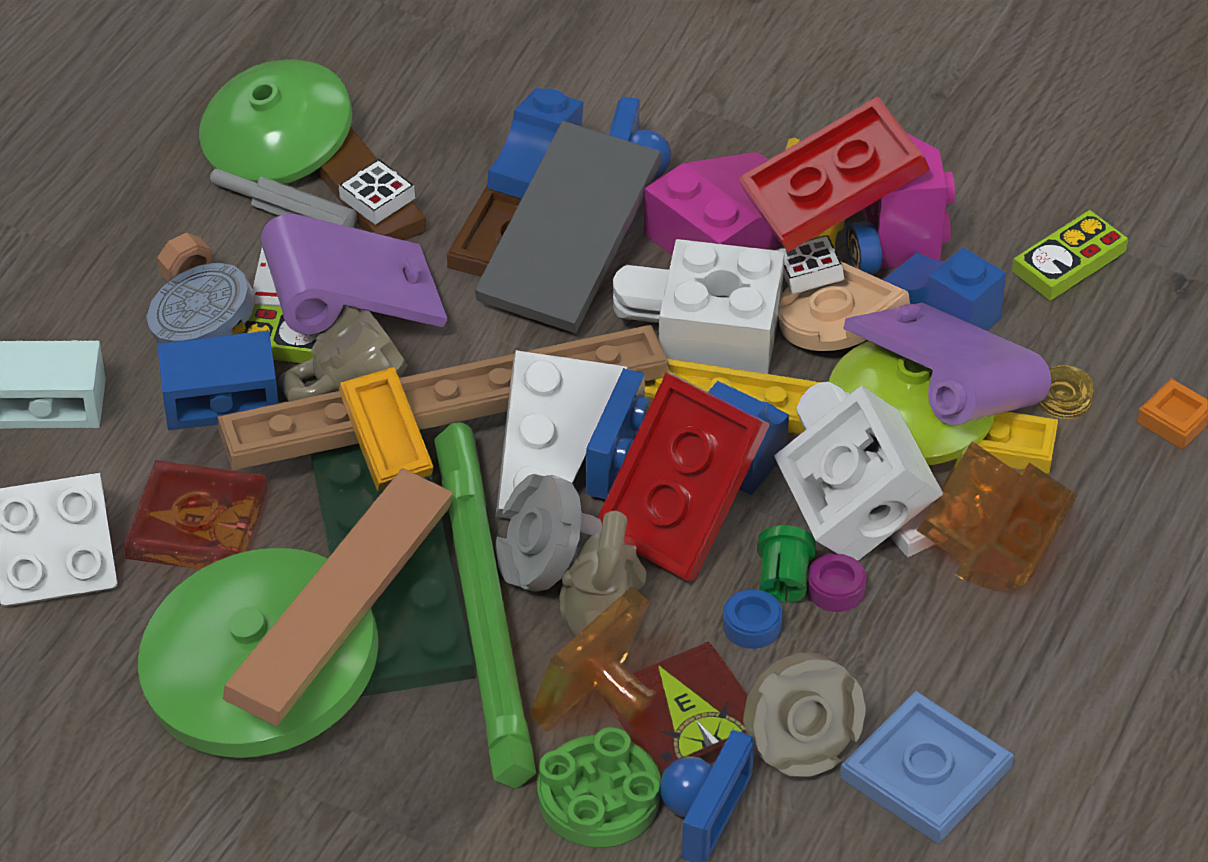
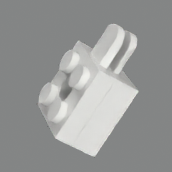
(710, 305)
(855, 469)

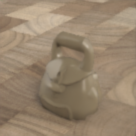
(346, 350)
(599, 574)

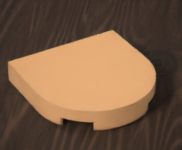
(818, 315)

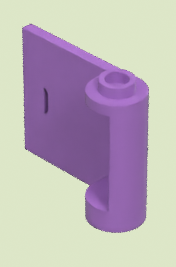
(330, 265)
(971, 368)

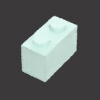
(51, 384)

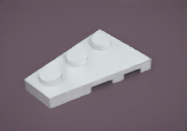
(551, 416)

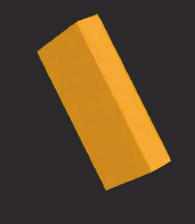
(385, 426)

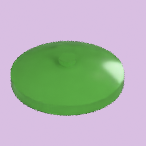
(211, 629)

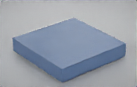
(926, 767)

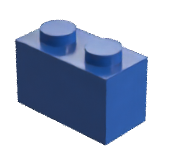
(216, 378)

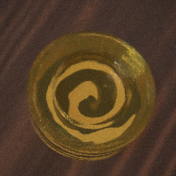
(1069, 393)

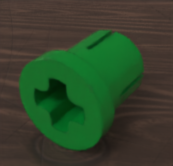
(785, 561)

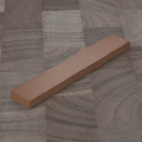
(337, 597)

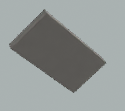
(568, 226)

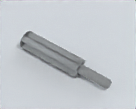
(283, 199)

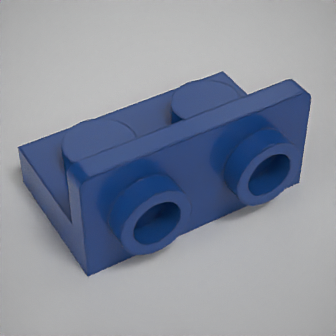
(615, 432)

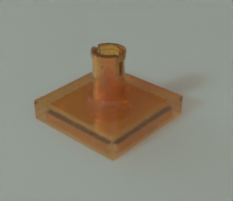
(595, 662)

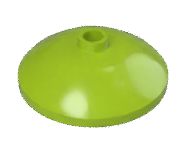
(906, 387)

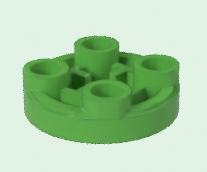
(599, 789)

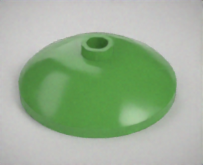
(276, 121)

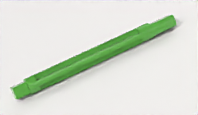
(501, 700)

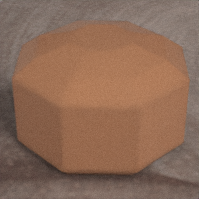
(182, 255)

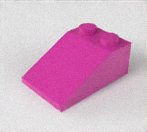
(706, 205)

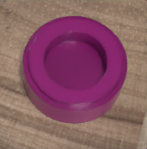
(836, 582)

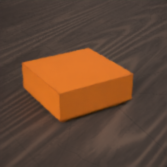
(1175, 413)

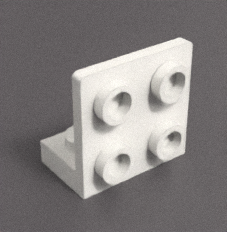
(54, 540)

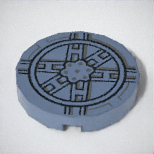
(201, 304)

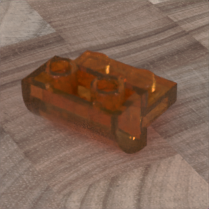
(996, 518)

